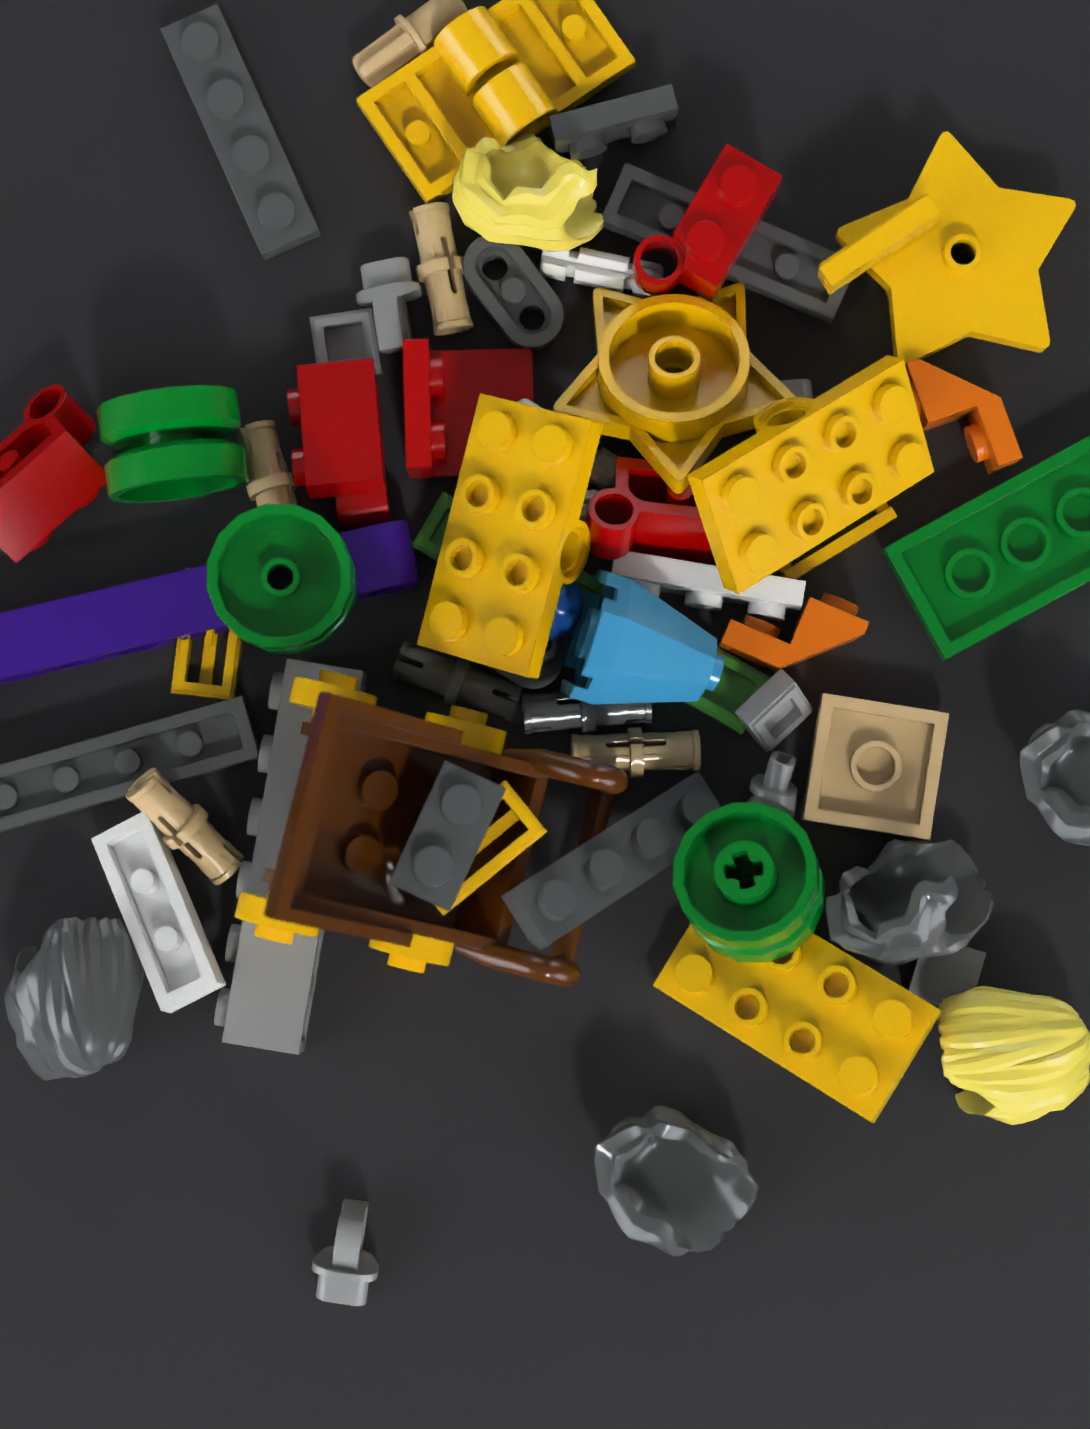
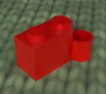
(713, 227)
(341, 439)
(45, 471)
(645, 517)

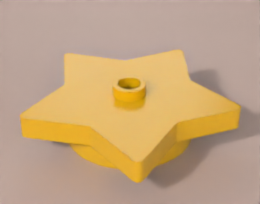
(995, 294)
(672, 377)

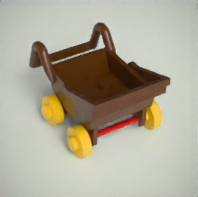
(354, 813)

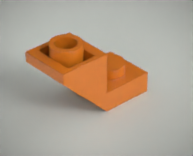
(947, 398)
(817, 630)

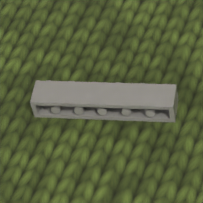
(273, 979)

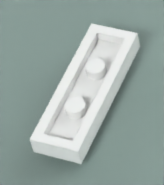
(704, 589)
(158, 913)

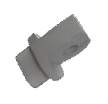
(386, 290)
(775, 785)
(346, 1267)

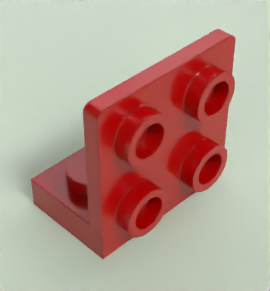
(443, 399)

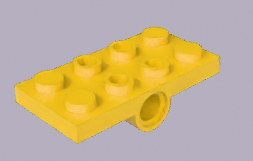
(492, 78)
(810, 472)
(511, 535)
(809, 1014)

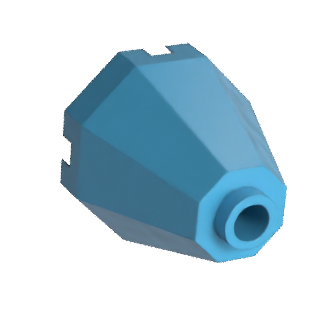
(637, 649)

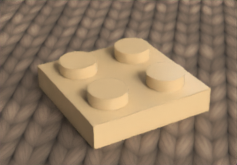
(875, 766)

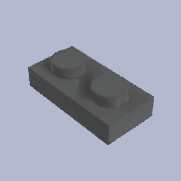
(635, 116)
(447, 836)

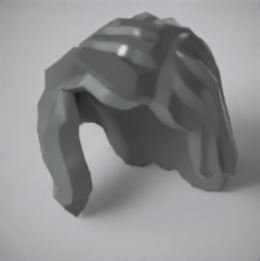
(1058, 775)
(909, 903)
(75, 997)
(673, 1181)

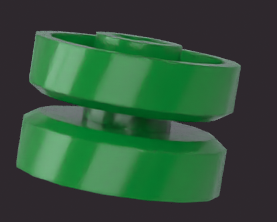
(172, 444)
(302, 544)
(741, 845)

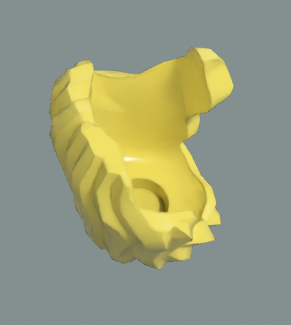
(526, 195)
(1013, 1053)

